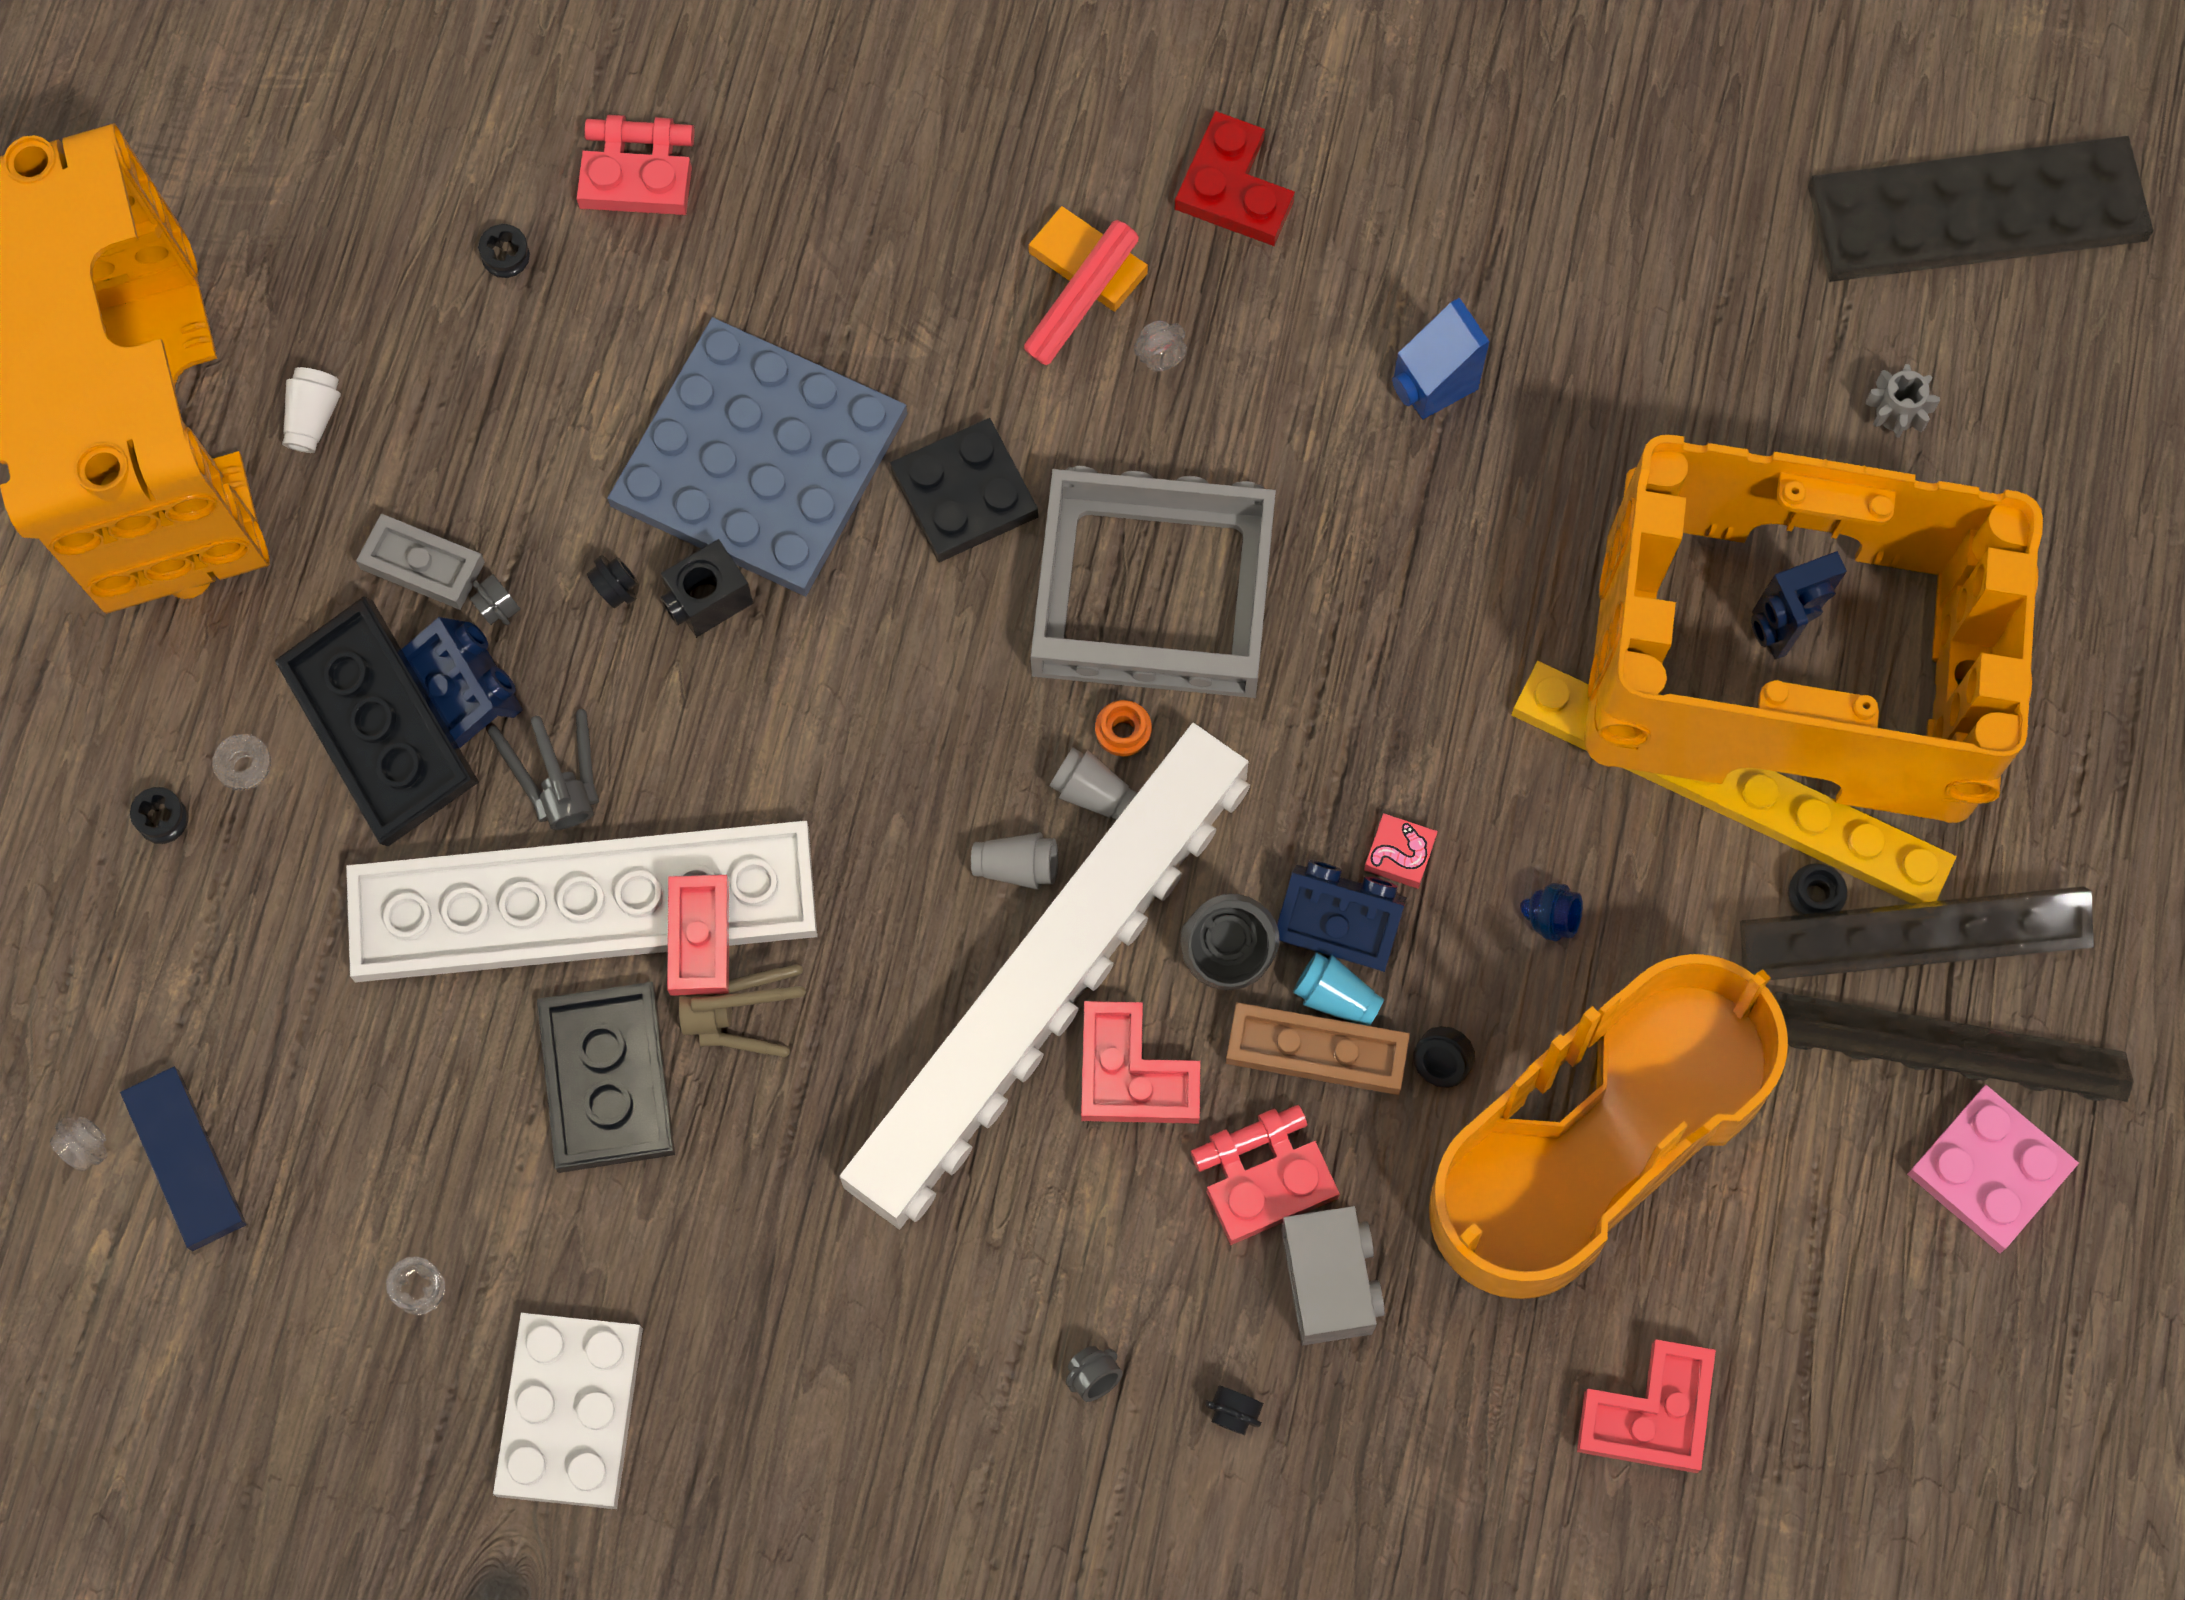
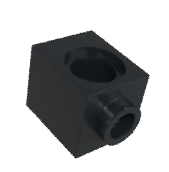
(707, 566)

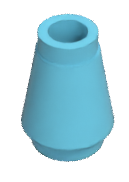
(1337, 991)

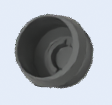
(1229, 942)

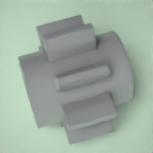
(1902, 400)

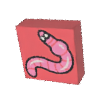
(1400, 851)

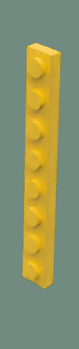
(1765, 803)

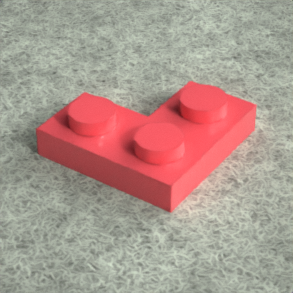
(1121, 1083)
(1665, 1425)

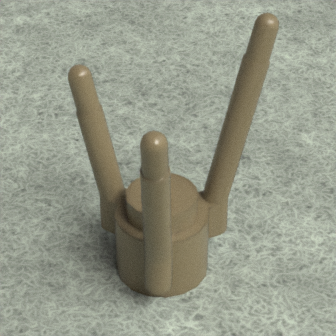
(709, 1013)

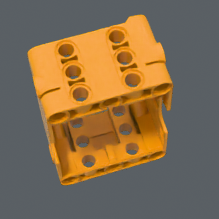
(92, 377)
(1982, 629)

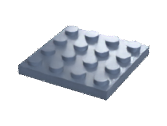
(758, 455)

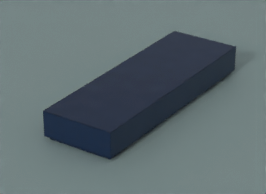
(183, 1158)

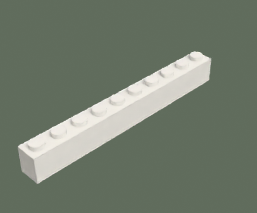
(1045, 978)

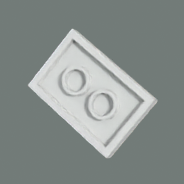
(568, 1411)

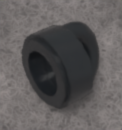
(1444, 1056)

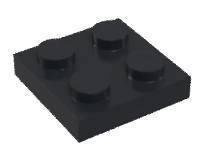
(964, 490)

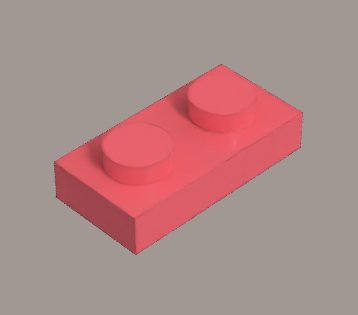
(698, 935)

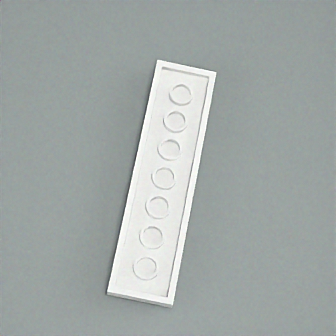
(570, 900)

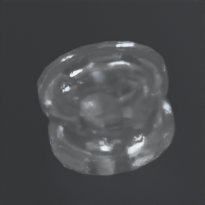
(398, 1277)

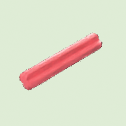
(1081, 292)

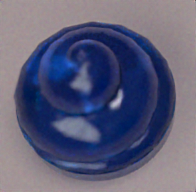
(1554, 911)

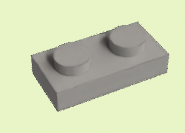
(420, 561)

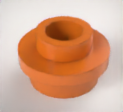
(1123, 712)

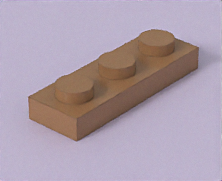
(1317, 1048)

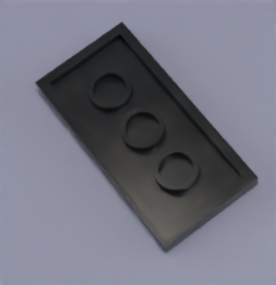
(376, 721)

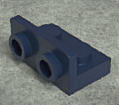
(1794, 600)
(461, 677)
(1341, 915)

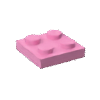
(1993, 1169)

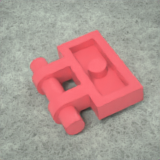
(635, 181)
(1272, 1190)

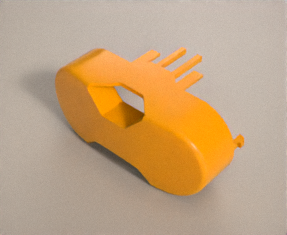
(1678, 1069)

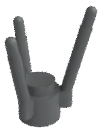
(564, 799)

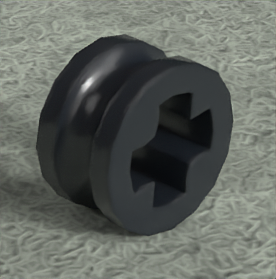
(495, 237)
(151, 799)

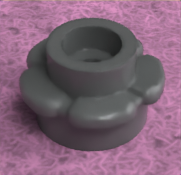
(494, 601)
(1093, 1373)

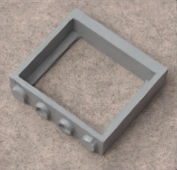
(1141, 497)

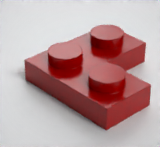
(1222, 189)

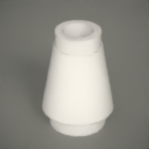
(308, 407)

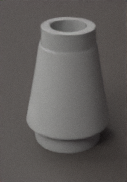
(1091, 785)
(1017, 860)

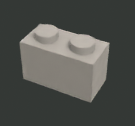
(1330, 1275)

